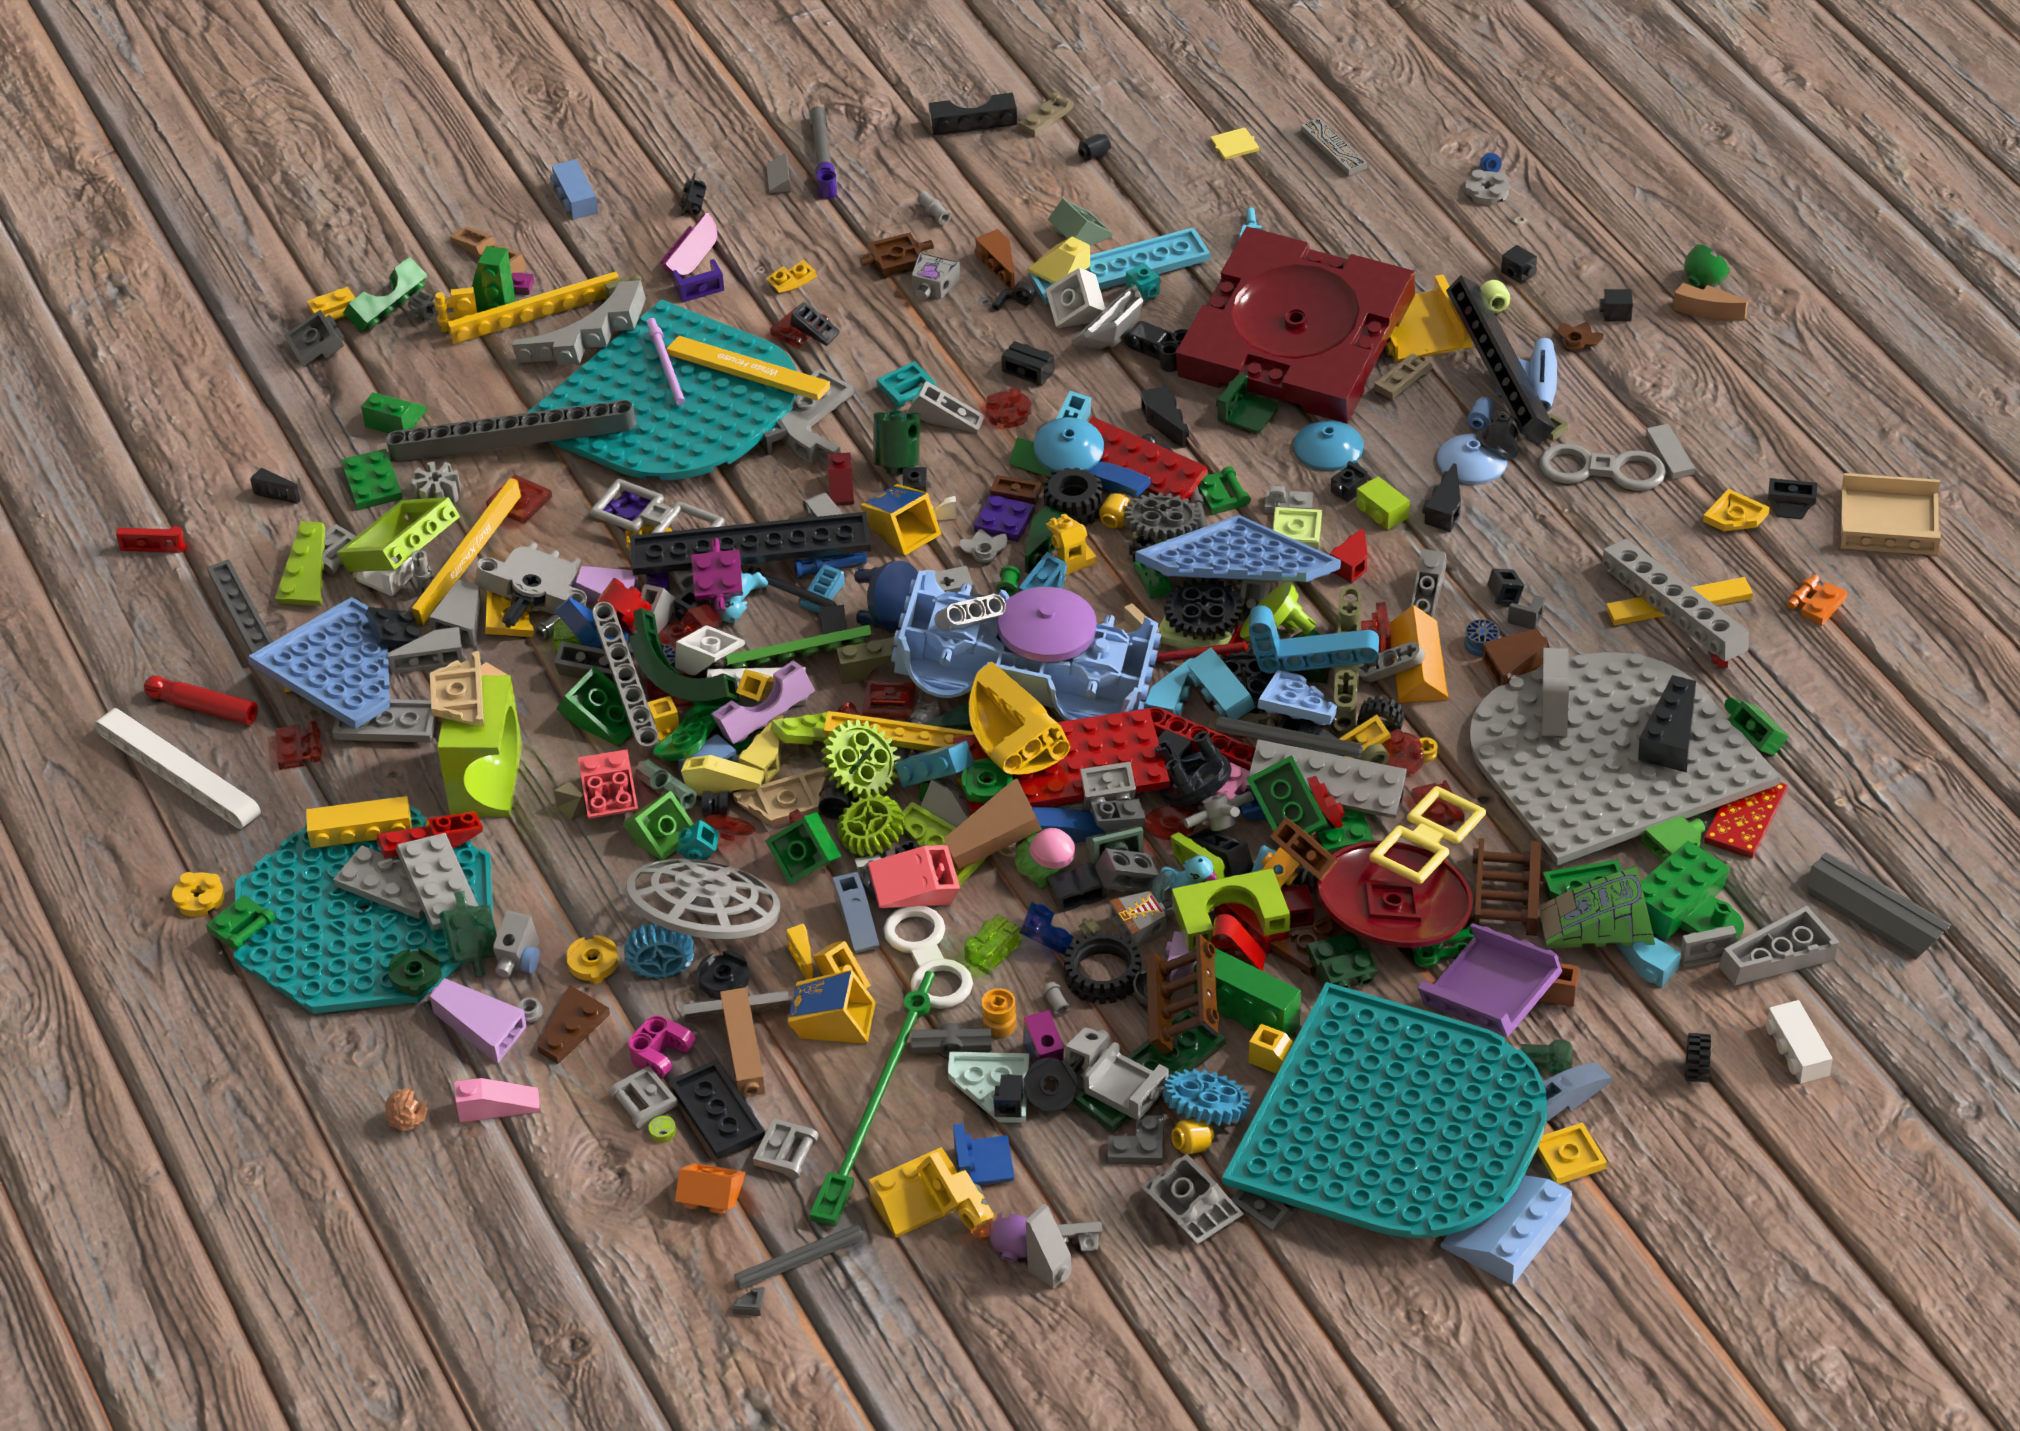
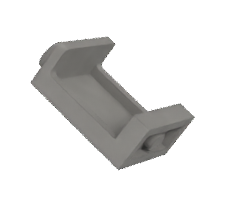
(1124, 1082)

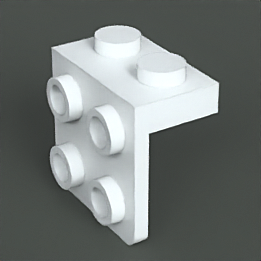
(388, 580)

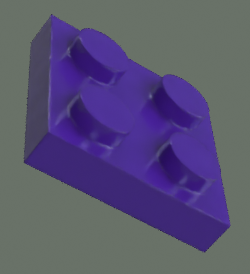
(1004, 516)

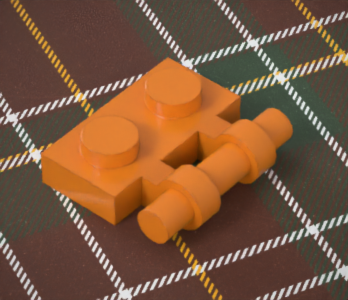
(1822, 604)

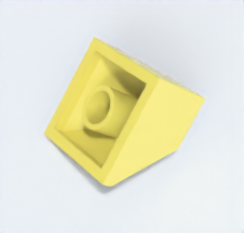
(1062, 260)

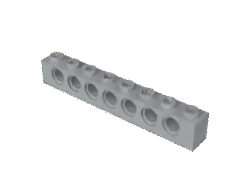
(1676, 600)

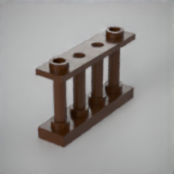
(1528, 878)
(1160, 989)

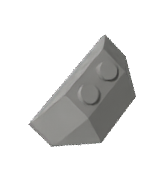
(1112, 321)

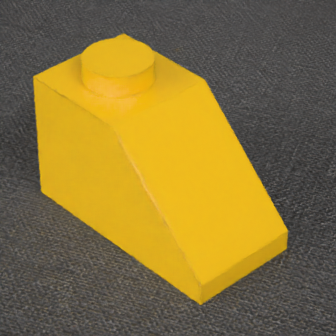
(839, 958)

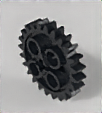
(1203, 608)
(1255, 678)

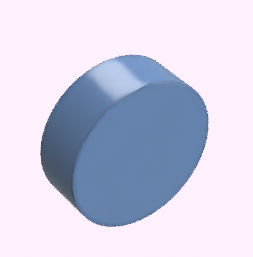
(529, 959)

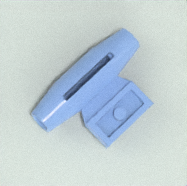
(1542, 371)

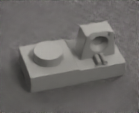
(1280, 498)
(1086, 1232)

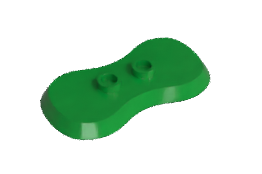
(689, 735)

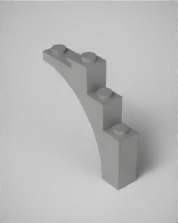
(594, 330)

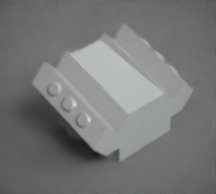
(1192, 1199)

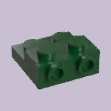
(1342, 961)

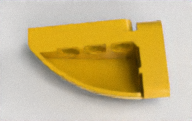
(1013, 724)

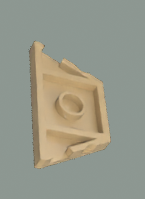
(458, 691)
(778, 798)

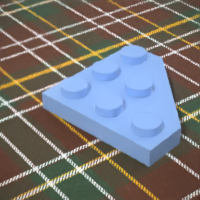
(1291, 696)

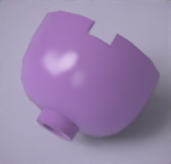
(1009, 1236)

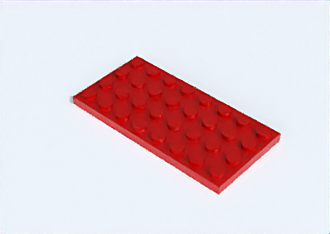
(1092, 743)

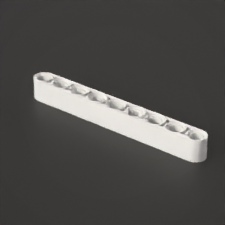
(177, 768)

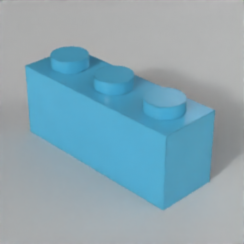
(1220, 685)

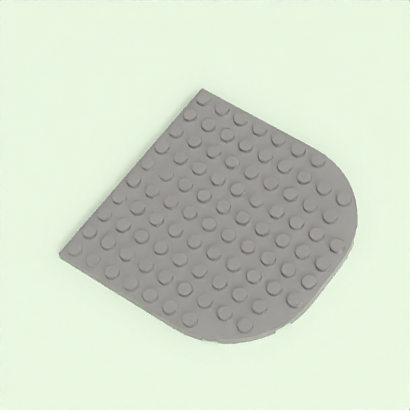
(1590, 785)

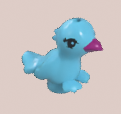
(734, 605)
(1196, 871)

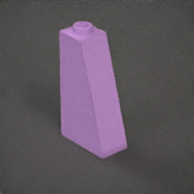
(478, 1018)

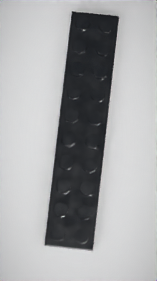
(755, 542)

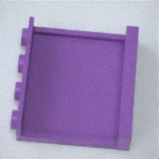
(1493, 981)

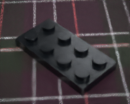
(717, 1109)

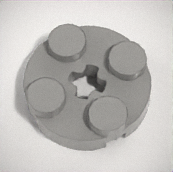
(1497, 185)

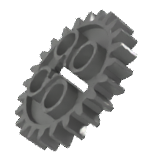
(1161, 516)

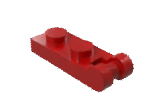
(151, 540)

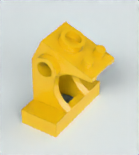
(1071, 544)

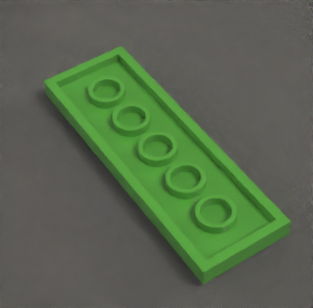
(806, 646)

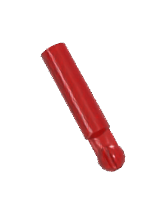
(202, 699)

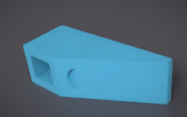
(1171, 691)

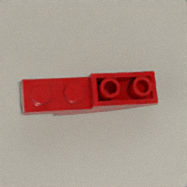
(457, 827)

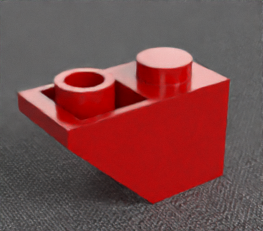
(1352, 556)

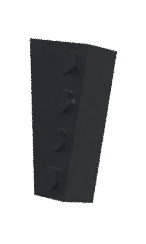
(1669, 728)

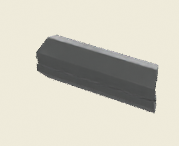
(1874, 905)

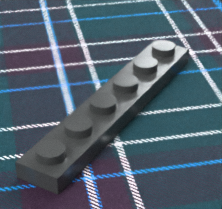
(239, 605)

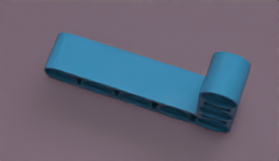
(1307, 651)

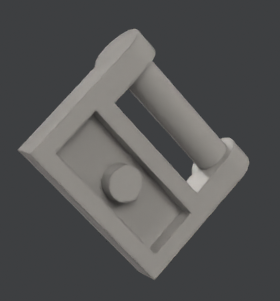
(334, 540)
(649, 1090)
(777, 1144)

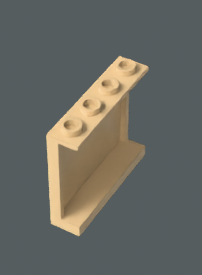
(1890, 514)

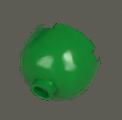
(1704, 268)

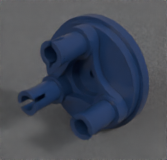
(885, 594)

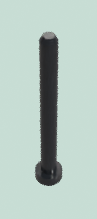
(792, 589)

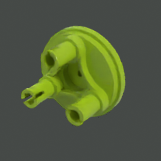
(1285, 611)

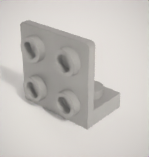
(1107, 783)

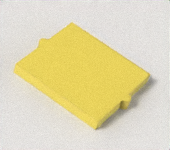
(1234, 143)

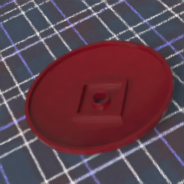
(1423, 914)

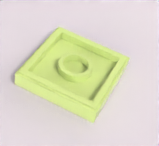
(1299, 524)

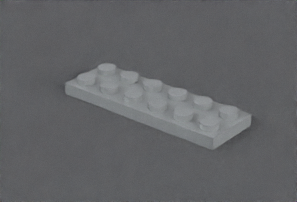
(1352, 781)

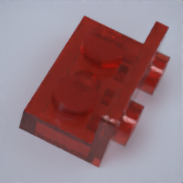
(1380, 624)

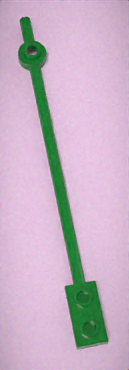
(838, 1187)

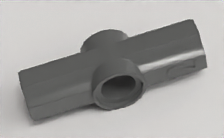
(951, 1038)

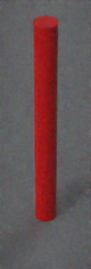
(1193, 653)

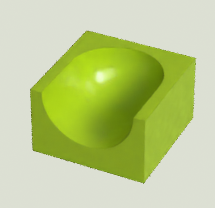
(483, 761)

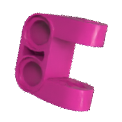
(653, 1038)

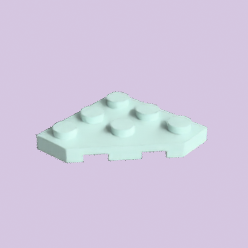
(981, 1071)

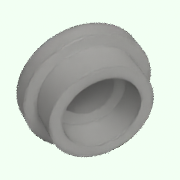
(532, 1009)

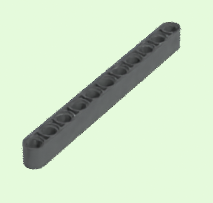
(511, 430)

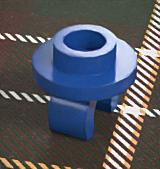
(1490, 162)

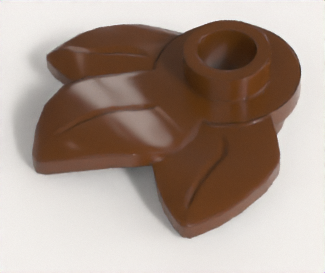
(1579, 336)

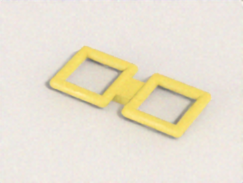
(1427, 835)

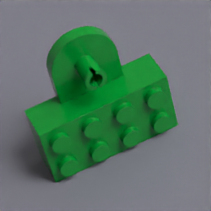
(1684, 893)

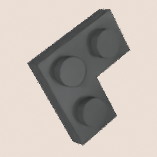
(1139, 1149)

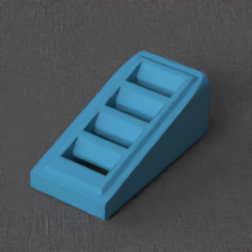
(826, 576)

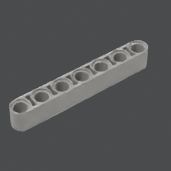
(621, 669)

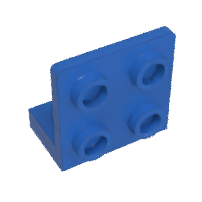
(984, 1158)

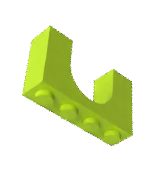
(1255, 889)

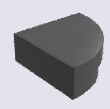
(750, 1303)

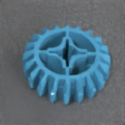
(658, 951)

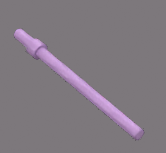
(656, 336)

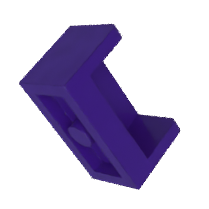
(700, 284)

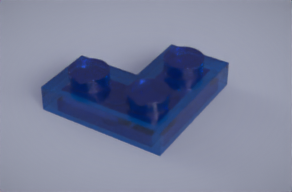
(1039, 928)

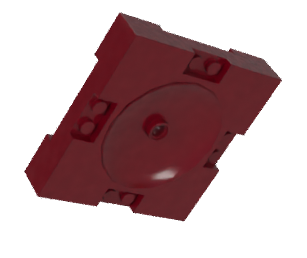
(1296, 323)

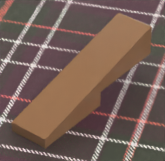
(476, 242)

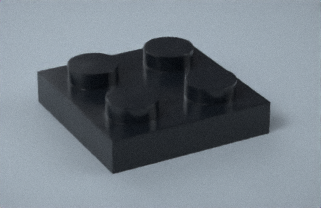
(392, 627)

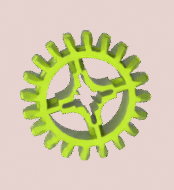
(871, 825)

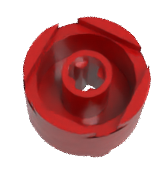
(624, 603)

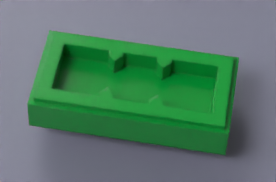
(1153, 581)

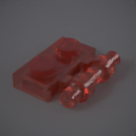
(289, 745)

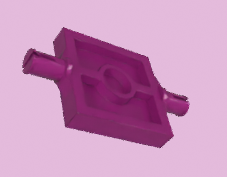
(717, 575)

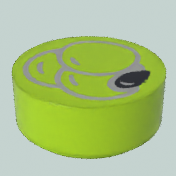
(662, 1129)

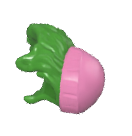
(1044, 855)

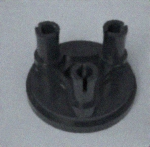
(1195, 775)

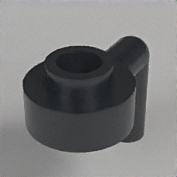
(1022, 293)

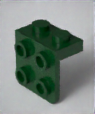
(1244, 409)

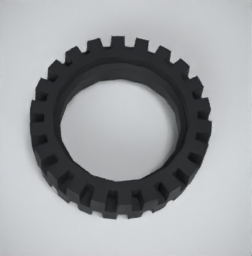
(1101, 945)

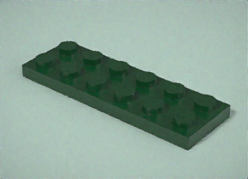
(1188, 1052)

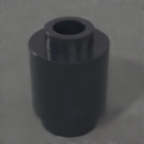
(1094, 147)

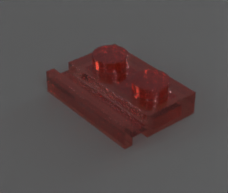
(1440, 810)

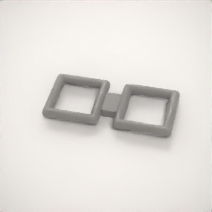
(654, 514)

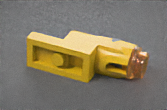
(958, 1194)

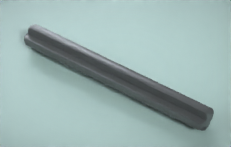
(798, 1256)

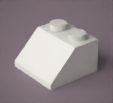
(1075, 299)
(704, 649)

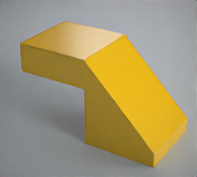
(755, 685)
(664, 716)

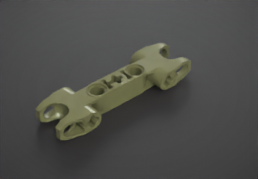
(1347, 677)

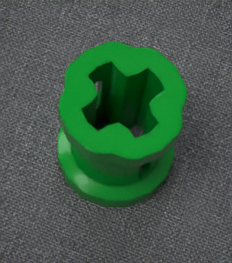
(1009, 577)

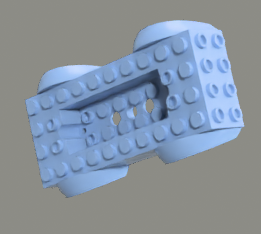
(1095, 683)

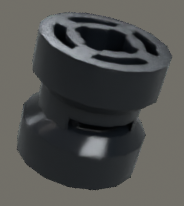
(722, 803)

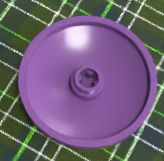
(1047, 624)

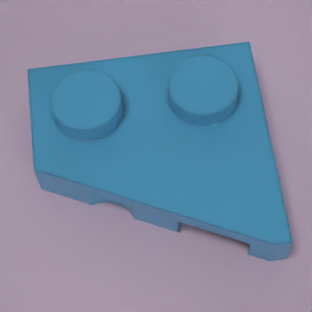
(1047, 573)

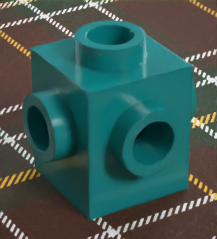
(1145, 280)
(698, 841)

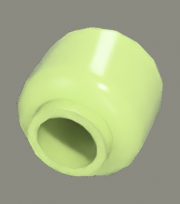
(1496, 295)

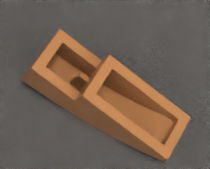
(1709, 303)

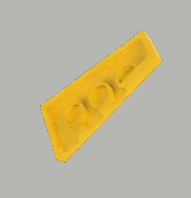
(496, 609)

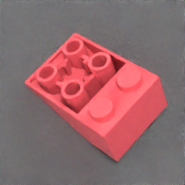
(607, 784)
(915, 878)

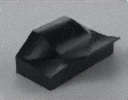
(1792, 497)

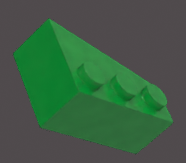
(493, 280)

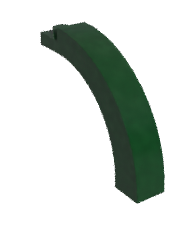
(653, 662)

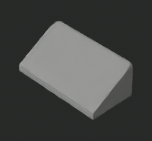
(778, 175)

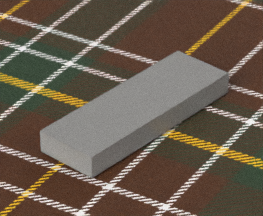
(1670, 451)

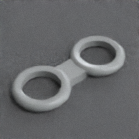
(1602, 466)

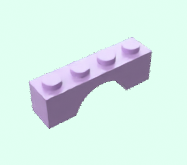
(789, 687)

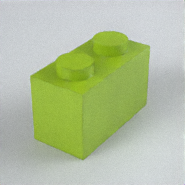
(1383, 503)

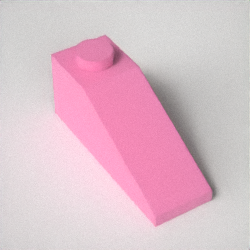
(493, 1099)

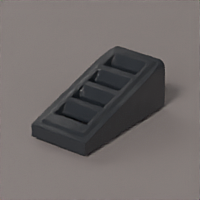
(803, 325)
(274, 486)

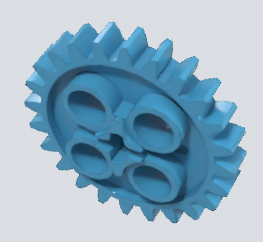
(1206, 1097)

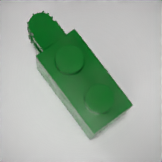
(1755, 725)

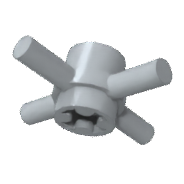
(1219, 811)

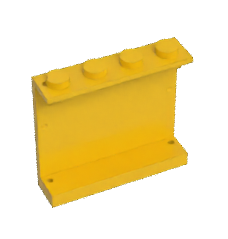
(1429, 326)

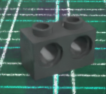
(1126, 870)

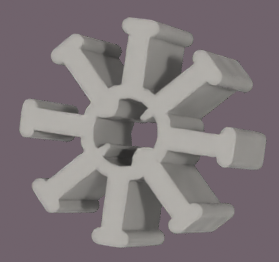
(436, 482)

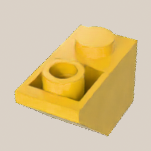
(1269, 1048)

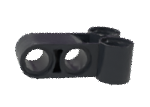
(1156, 343)

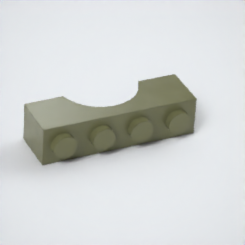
(860, 659)

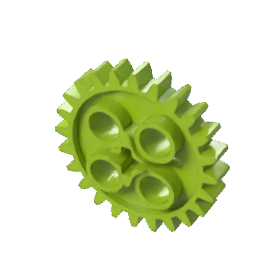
(843, 743)

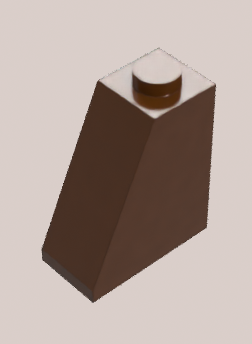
(1514, 655)

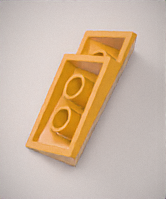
(1427, 679)

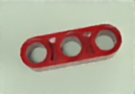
(1234, 940)

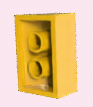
(904, 1196)

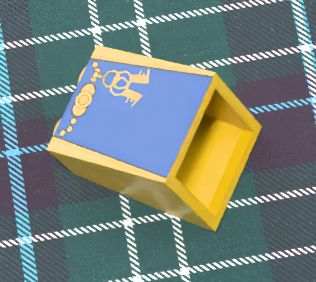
(902, 518)
(832, 1009)

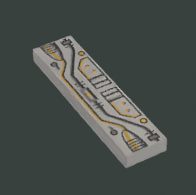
(1334, 146)
(758, 1003)

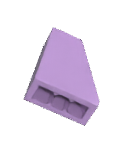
(595, 580)

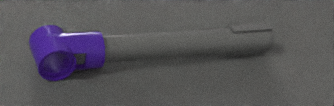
(825, 169)

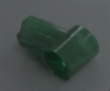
(1555, 1056)

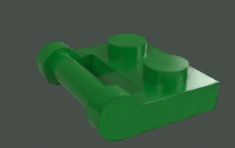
(1216, 496)
(236, 918)

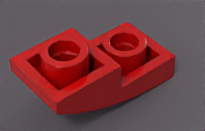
(1328, 805)

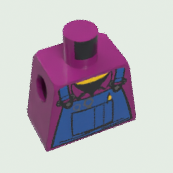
(1041, 1037)

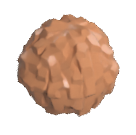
(404, 1111)

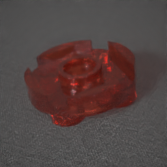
(1013, 398)
(1411, 749)

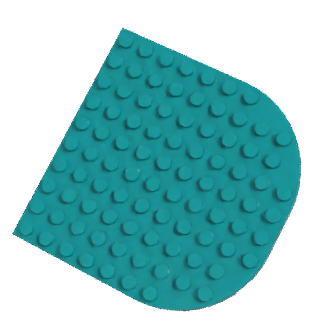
(720, 412)
(1393, 1119)

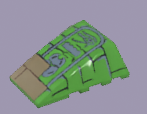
(1599, 913)

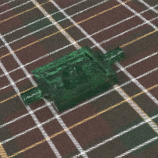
(469, 933)

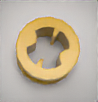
(1431, 745)

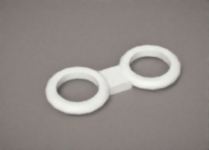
(927, 954)

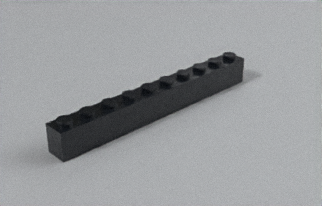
(1500, 359)

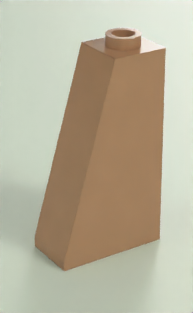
(993, 826)
(742, 1042)

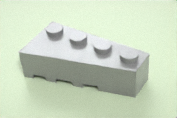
(1779, 948)

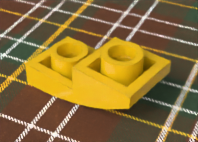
(787, 280)

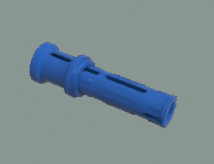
(814, 564)

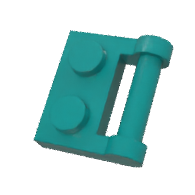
(901, 380)

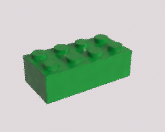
(1254, 996)

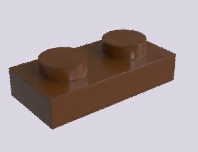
(1016, 489)

